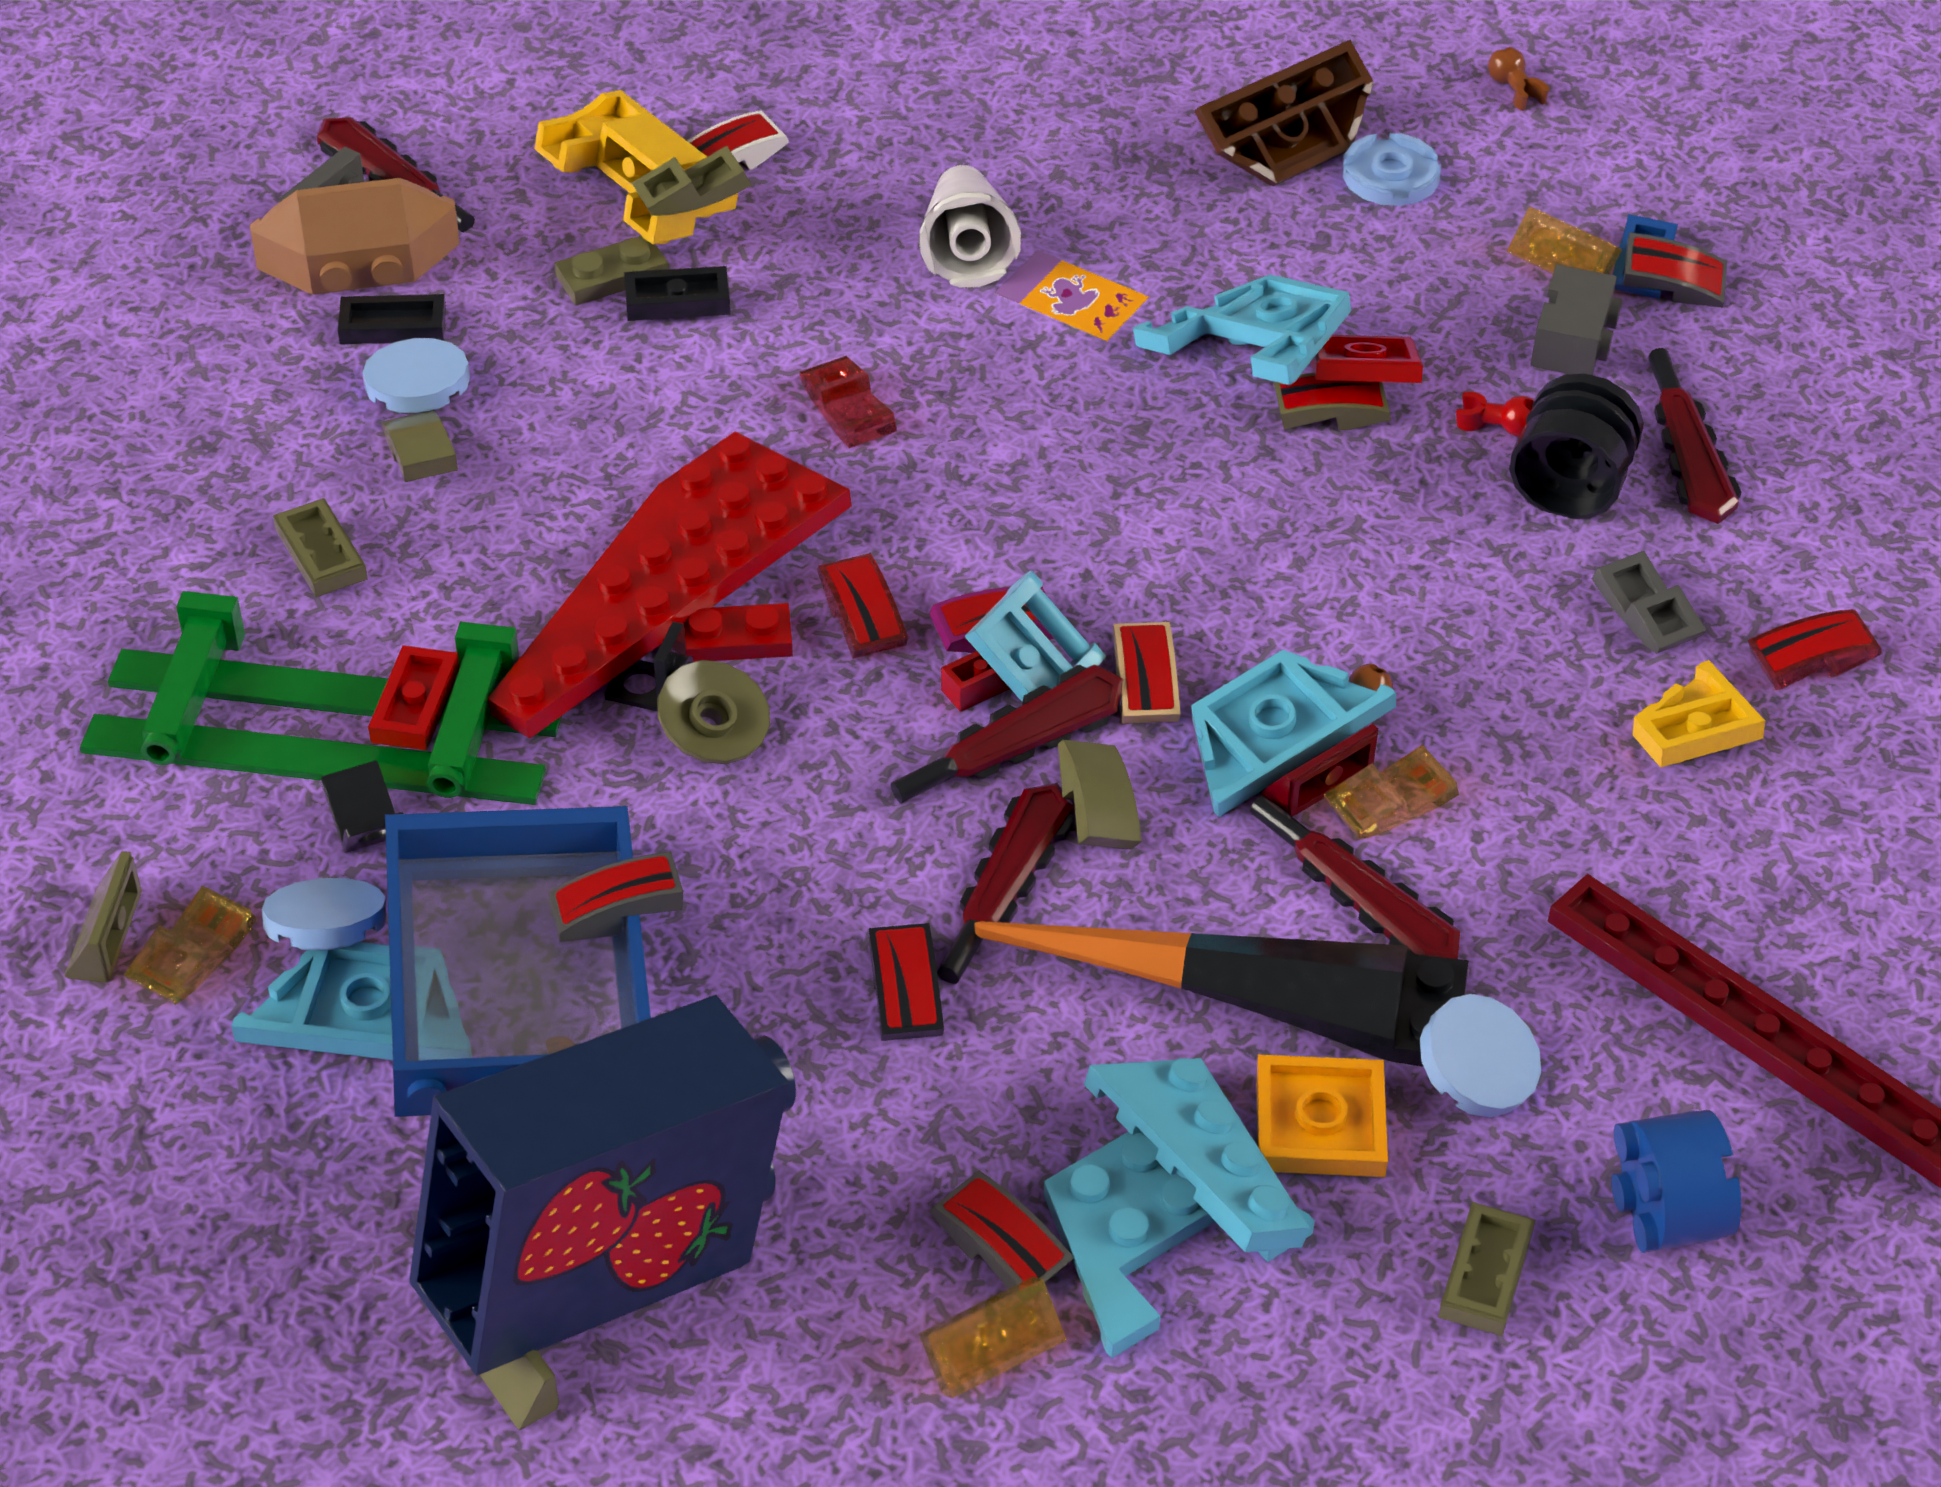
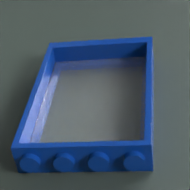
(479, 951)

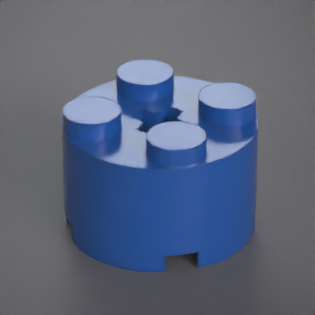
(1676, 1180)

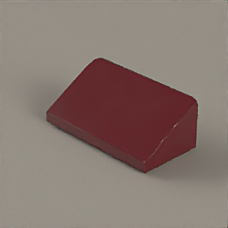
(1324, 772)

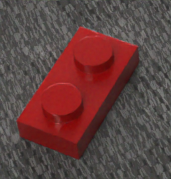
(739, 632)
(414, 698)

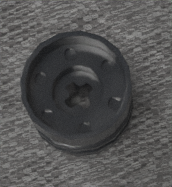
(1576, 446)

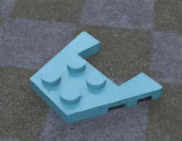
(1271, 312)
(1117, 1216)

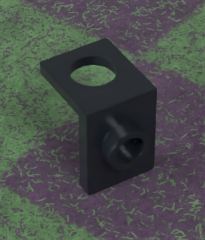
(667, 660)
(358, 805)

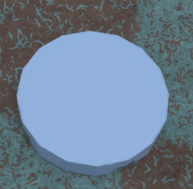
(1376, 176)
(416, 374)
(324, 913)
(1480, 1055)

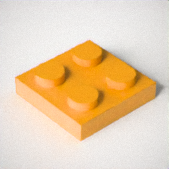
(1322, 1115)

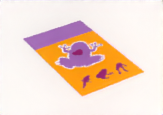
(1072, 295)

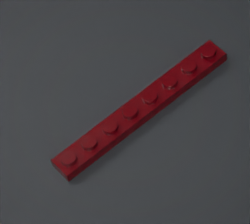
(1754, 1023)

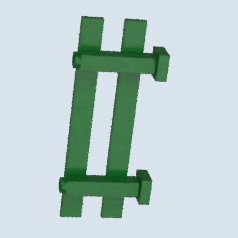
(197, 672)

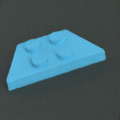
(1276, 722)
(327, 1004)

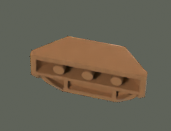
(355, 235)

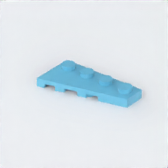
(1205, 1143)

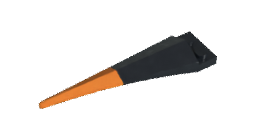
(1340, 990)

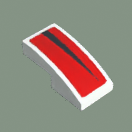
(748, 136)

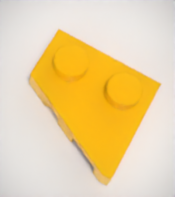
(1697, 719)

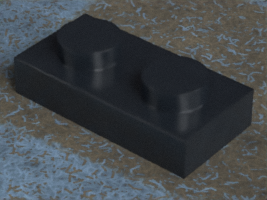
(677, 293)

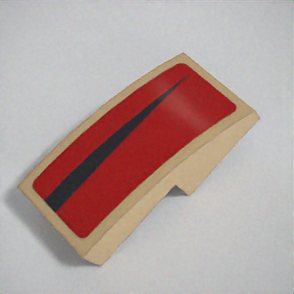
(1149, 672)

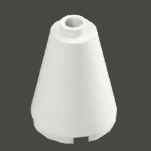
(968, 230)

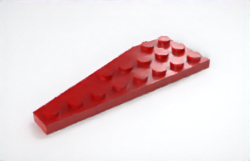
(677, 554)

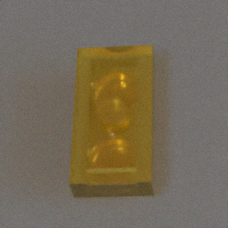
(1549, 242)
(992, 1337)

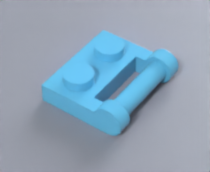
(1020, 649)

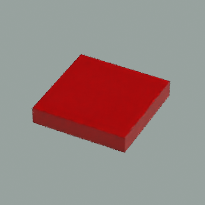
(1368, 359)

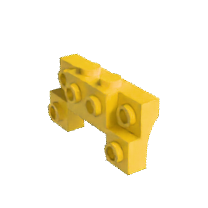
(625, 145)

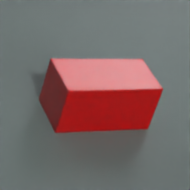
(970, 681)

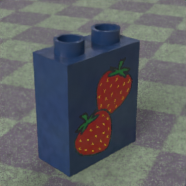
(597, 1180)

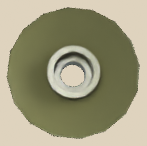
(720, 694)

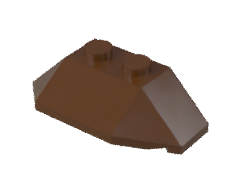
(1291, 116)

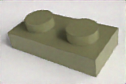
(602, 270)

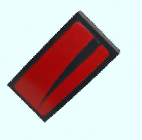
(906, 981)

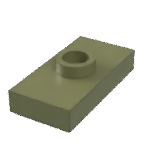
(320, 547)
(1486, 1269)

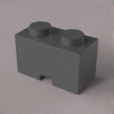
(1575, 321)

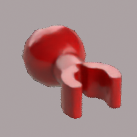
(1478, 412)

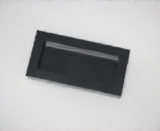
(391, 318)

